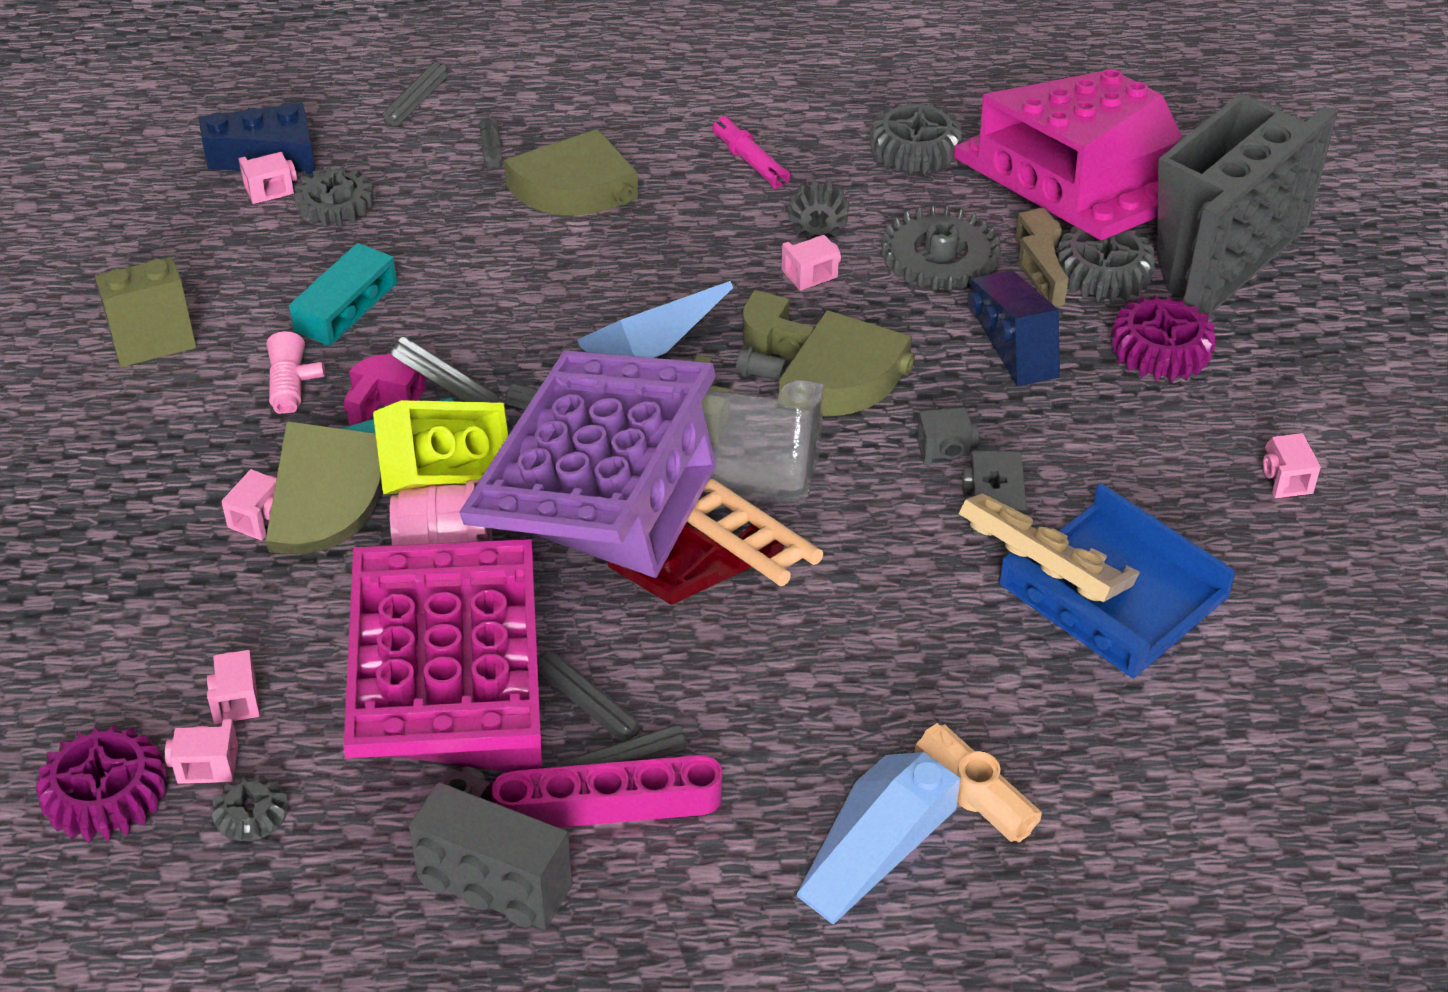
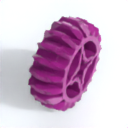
(1163, 338)
(130, 786)

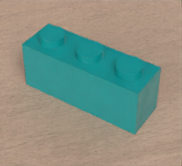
(343, 294)

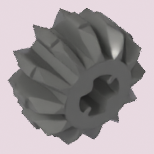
(818, 209)

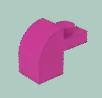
(380, 382)

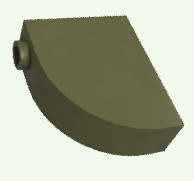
(572, 176)
(853, 361)
(322, 488)

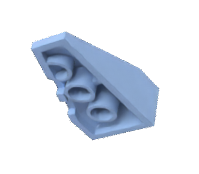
(656, 329)
(877, 828)

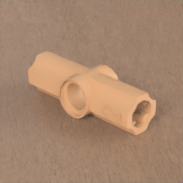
(981, 784)

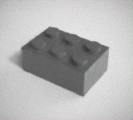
(491, 856)

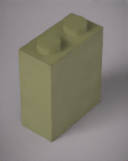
(146, 311)

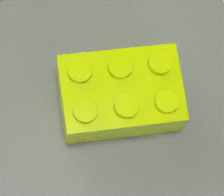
(437, 442)

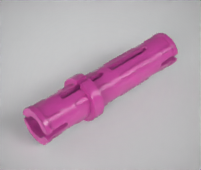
(742, 143)

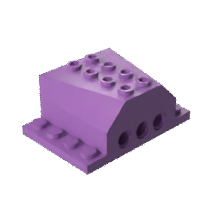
(604, 459)

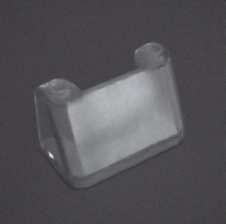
(765, 444)

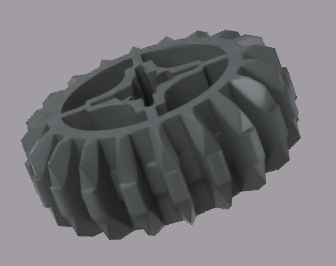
(915, 137)
(1106, 267)

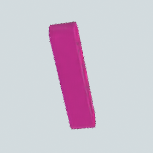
(613, 791)

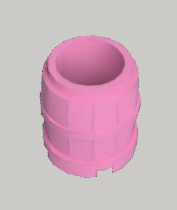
(433, 516)

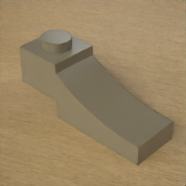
(1038, 239)

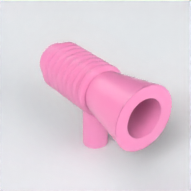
(286, 373)

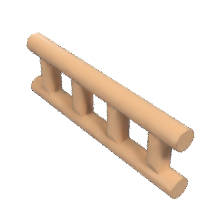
(747, 549)

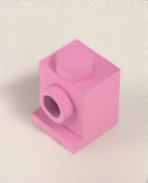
(267, 177)
(810, 261)
(1291, 465)
(250, 504)
(233, 687)
(203, 753)

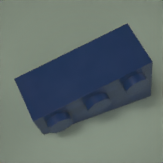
(257, 134)
(1019, 325)

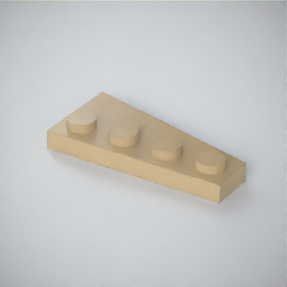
(1049, 548)

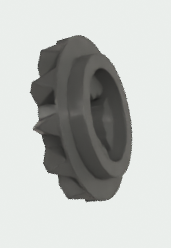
(269, 811)

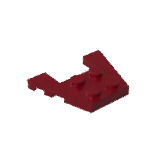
(694, 565)

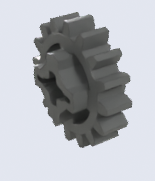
(333, 196)

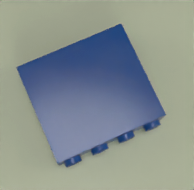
(1169, 598)

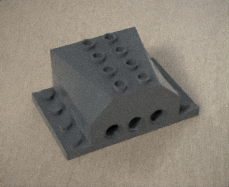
(1236, 196)

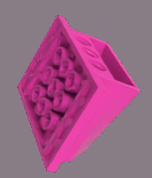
(1077, 148)
(444, 655)

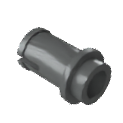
(760, 364)

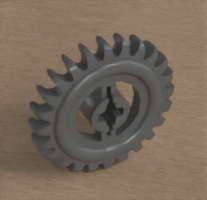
(943, 240)

